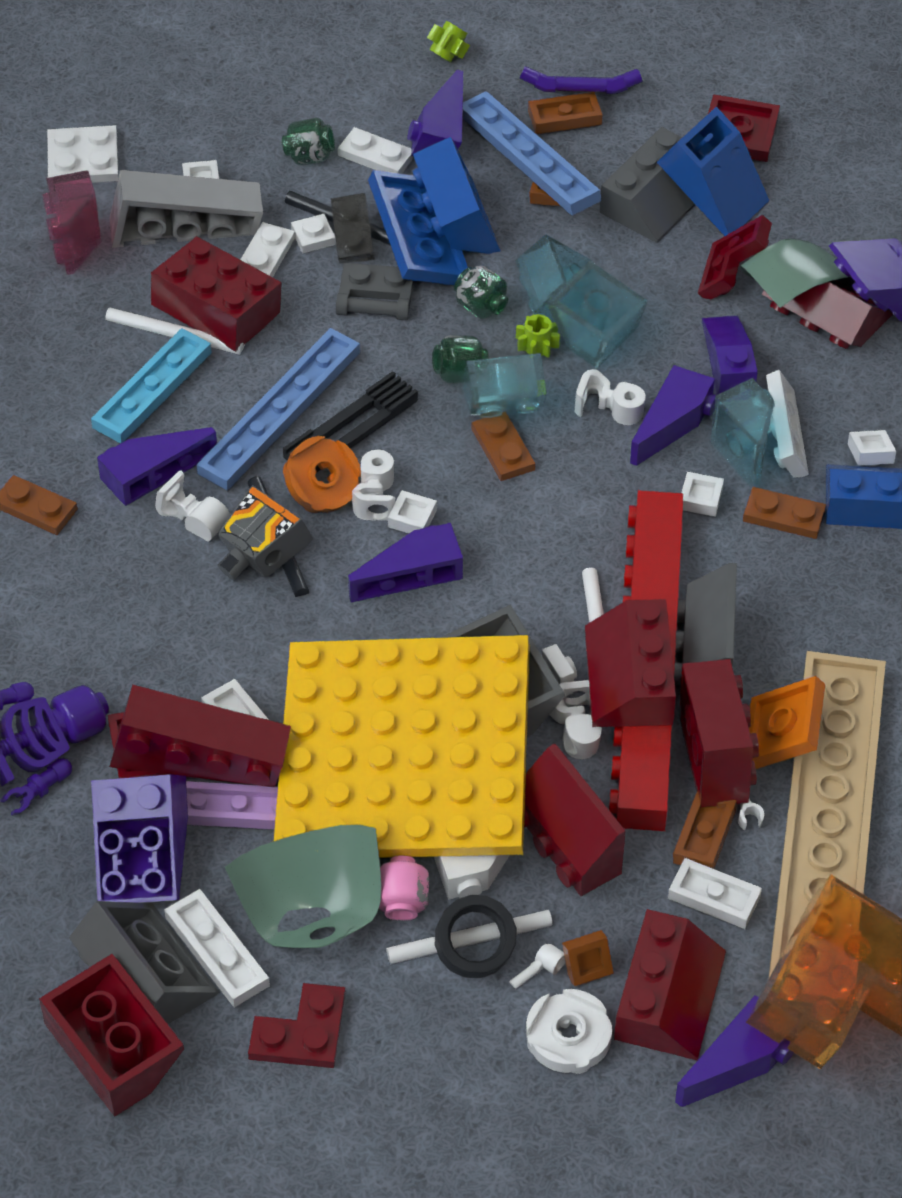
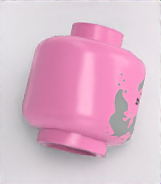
(403, 888)

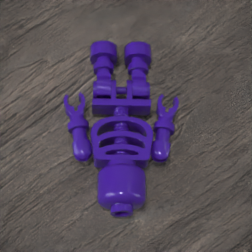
(68, 719)

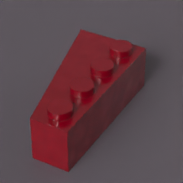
(198, 740)

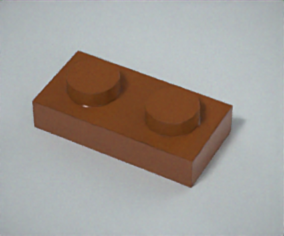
(565, 112)
(503, 446)
(36, 505)
(784, 512)
(704, 832)

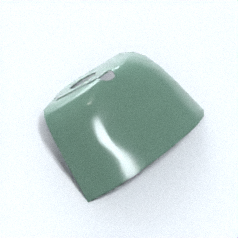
(791, 269)
(317, 868)

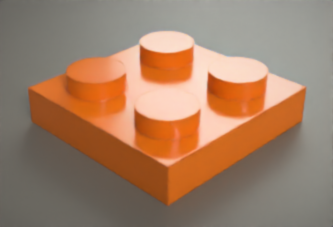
(787, 721)

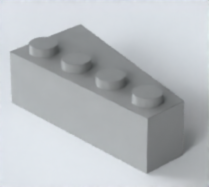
(182, 207)

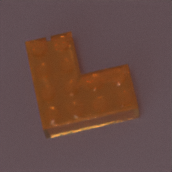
(834, 964)

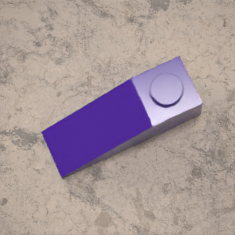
(440, 116)
(729, 352)
(674, 413)
(151, 461)
(414, 562)
(732, 1059)

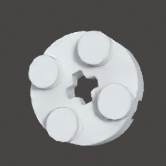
(561, 1010)

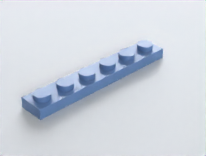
(530, 153)
(278, 409)

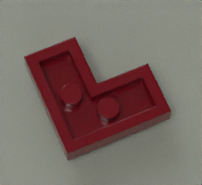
(727, 254)
(304, 1041)

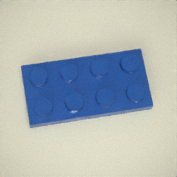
(410, 230)

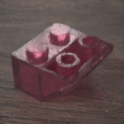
(74, 218)

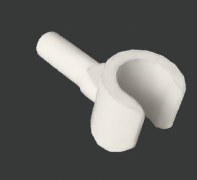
(750, 808)
(547, 957)

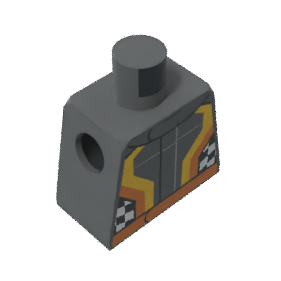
(261, 535)

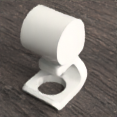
(618, 400)
(376, 477)
(202, 517)
(579, 736)

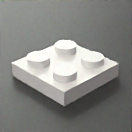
(84, 149)

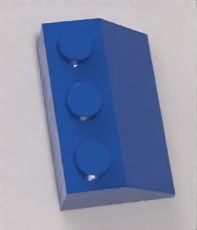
(453, 199)
(864, 496)

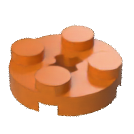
(301, 471)

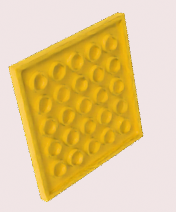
(408, 743)

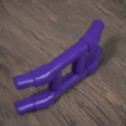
(585, 84)

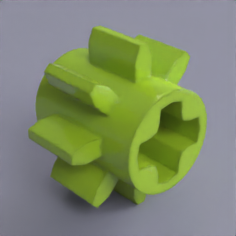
(448, 41)
(537, 335)

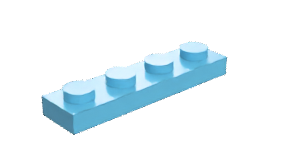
(151, 385)

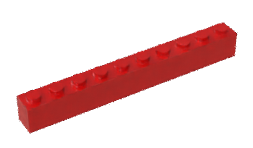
(655, 572)

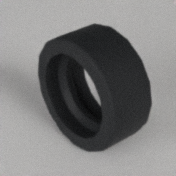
(478, 904)

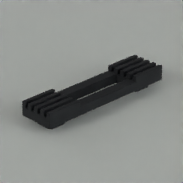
(387, 395)

